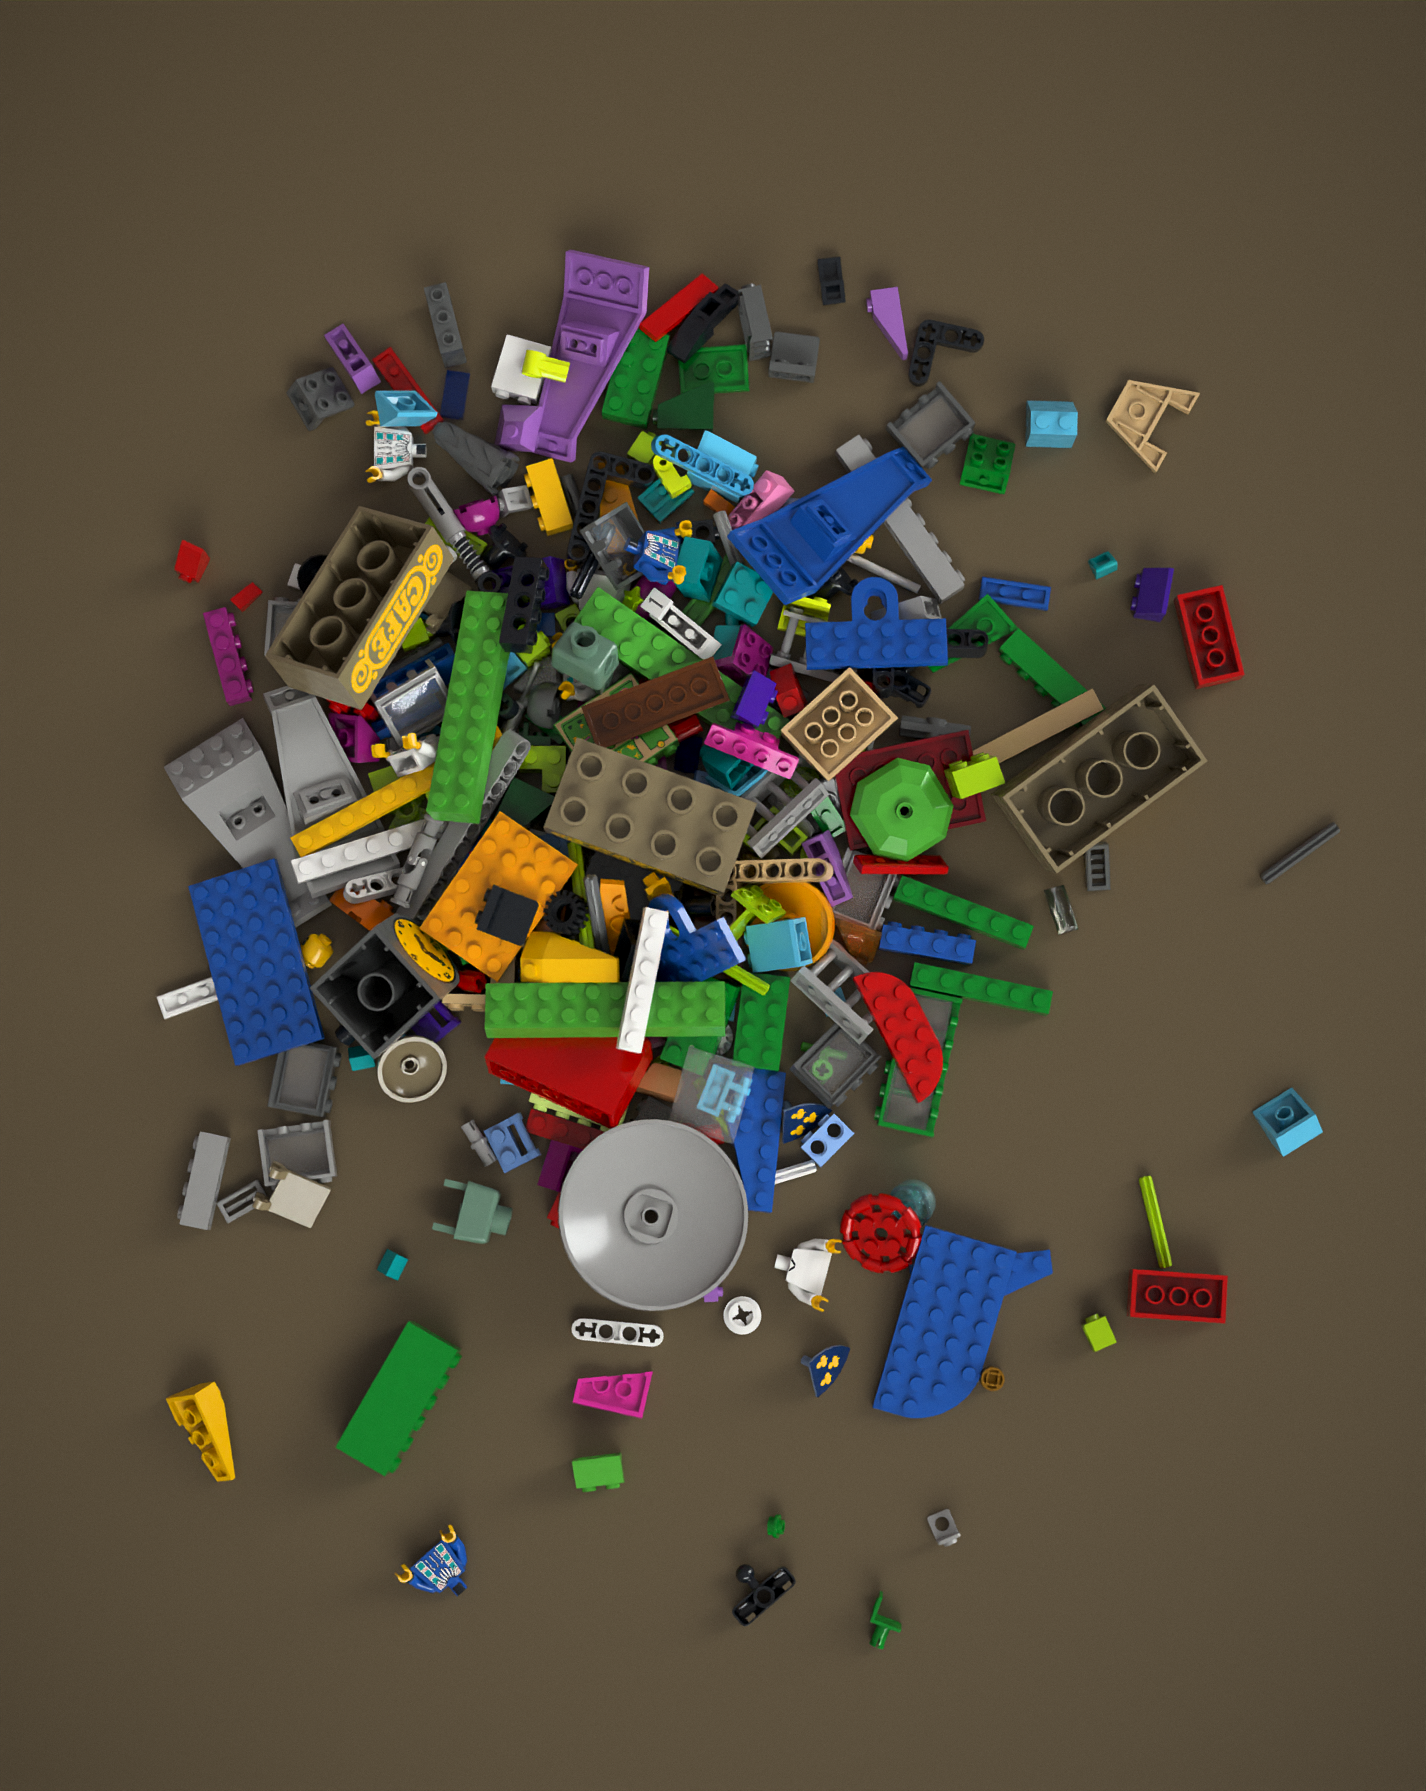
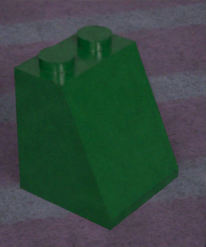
(687, 411)
(525, 804)

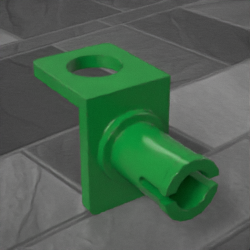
(883, 1624)

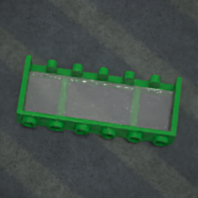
(898, 1105)

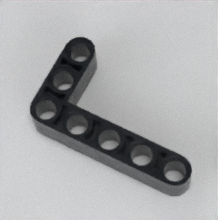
(594, 497)
(963, 650)

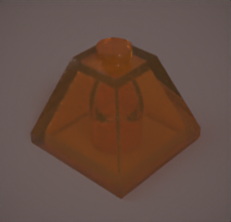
(858, 940)

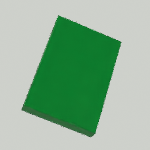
(718, 364)

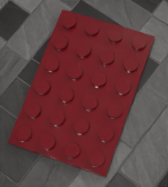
(932, 751)

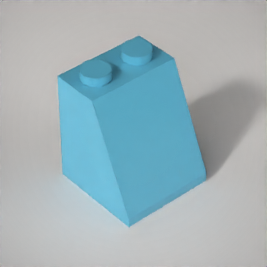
(1051, 424)
(728, 454)
(778, 945)

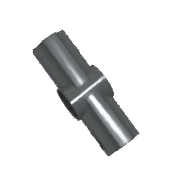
(929, 727)

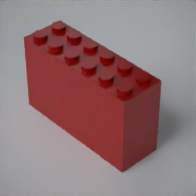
(573, 1072)

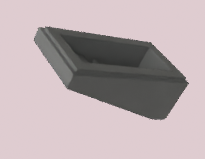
(1105, 866)

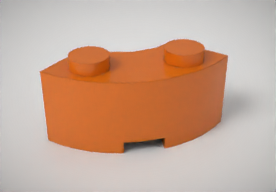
(365, 913)

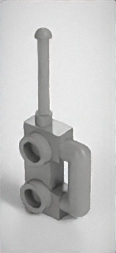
(513, 724)

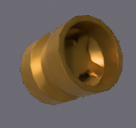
(989, 1376)

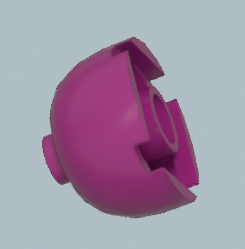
(478, 515)

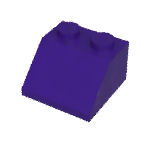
(1152, 593)
(754, 699)

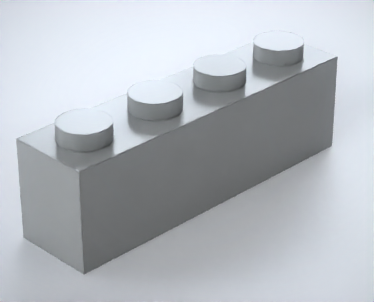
(204, 1181)

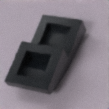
(831, 280)

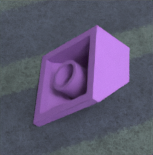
(518, 427)

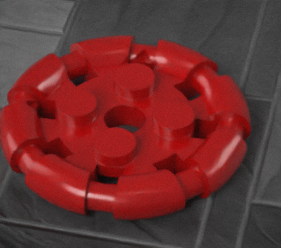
(875, 1244)

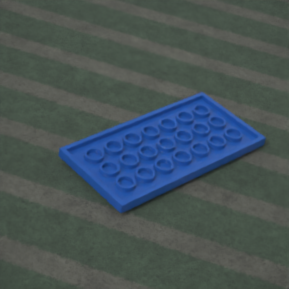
(256, 962)

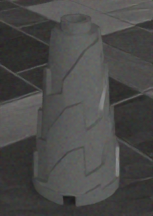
(480, 459)

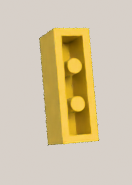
(548, 497)

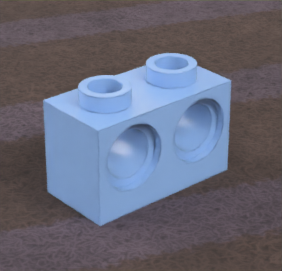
(831, 1144)

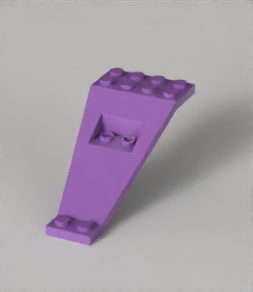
(599, 307)

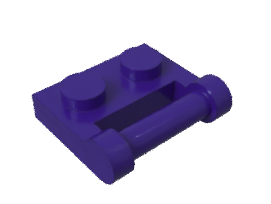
(430, 1028)

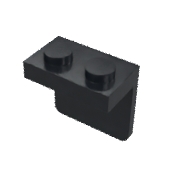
(506, 915)

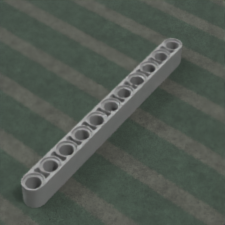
(461, 836)

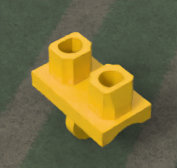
(656, 886)

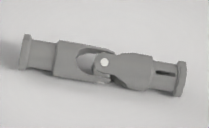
(409, 877)

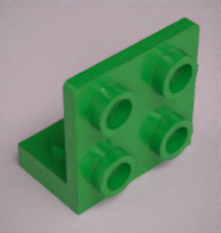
(987, 464)

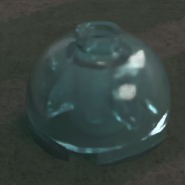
(918, 1197)

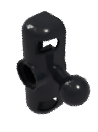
(908, 689)
(774, 1585)

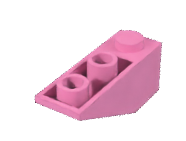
(766, 498)

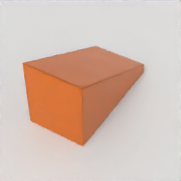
(717, 503)

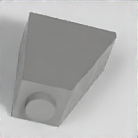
(915, 608)

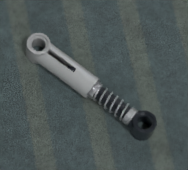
(451, 528)

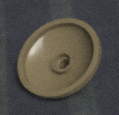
(419, 1078)

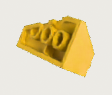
(560, 960)
(205, 1419)

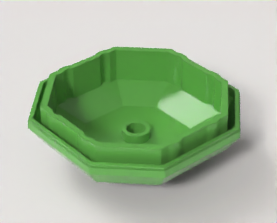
(879, 803)

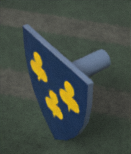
(801, 1119)
(826, 1366)

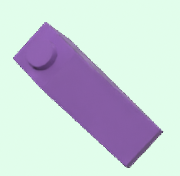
(888, 317)
(352, 358)
(824, 847)

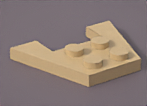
(1139, 412)

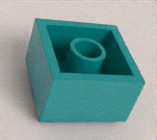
(701, 566)
(743, 594)

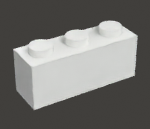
(688, 633)

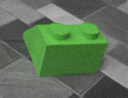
(598, 1471)

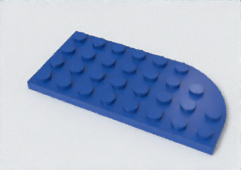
(943, 1324)

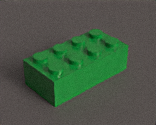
(636, 381)
(762, 1024)
(677, 1047)

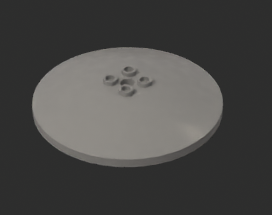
(696, 1205)

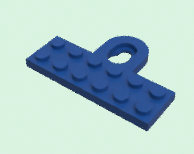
(878, 642)
(695, 952)

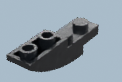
(701, 322)

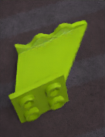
(757, 906)

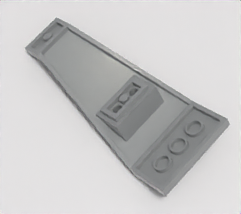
(315, 770)
(227, 785)

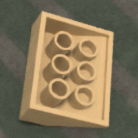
(838, 724)

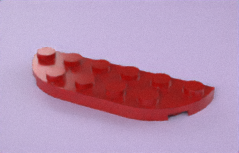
(903, 1030)

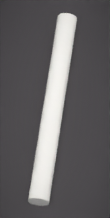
(882, 572)

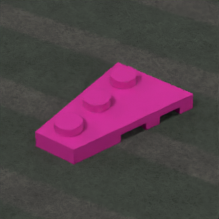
(617, 1394)

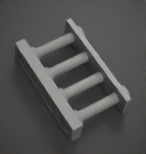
(783, 657)
(789, 817)
(824, 995)

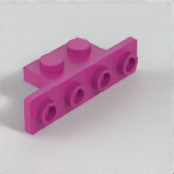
(752, 747)

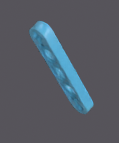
(691, 465)

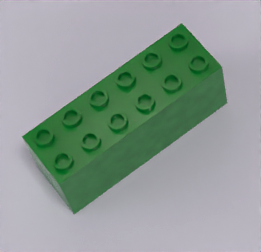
(399, 1398)

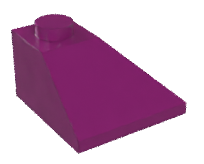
(354, 736)

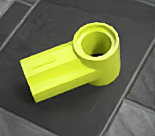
(538, 365)

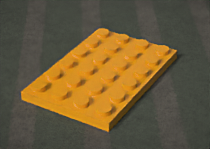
(504, 858)

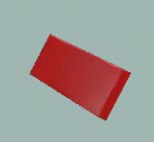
(246, 597)

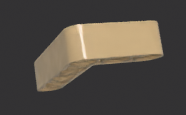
(763, 876)

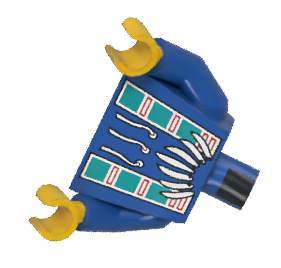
(658, 553)
(439, 1566)

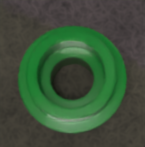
(775, 1526)

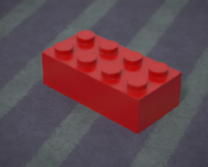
(1208, 637)
(1177, 1296)

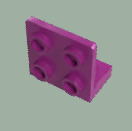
(749, 654)

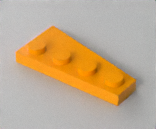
(614, 908)

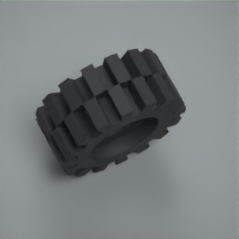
(555, 908)

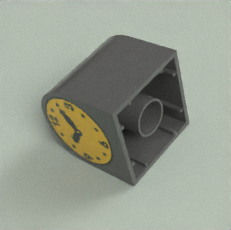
(387, 982)

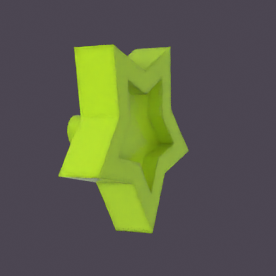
(632, 598)

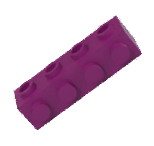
(228, 657)

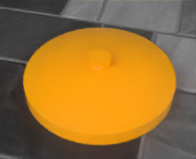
(806, 901)

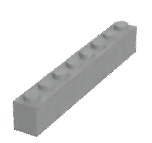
(909, 531)

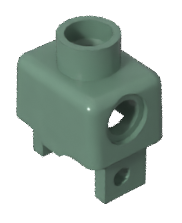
(587, 664)
(477, 1214)

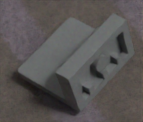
(794, 357)
(319, 397)

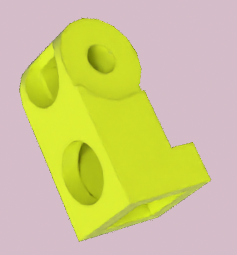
(670, 478)

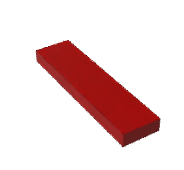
(677, 308)
(401, 380)
(918, 865)

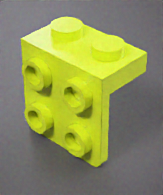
(814, 607)

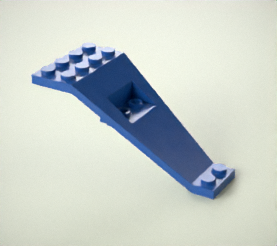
(818, 533)

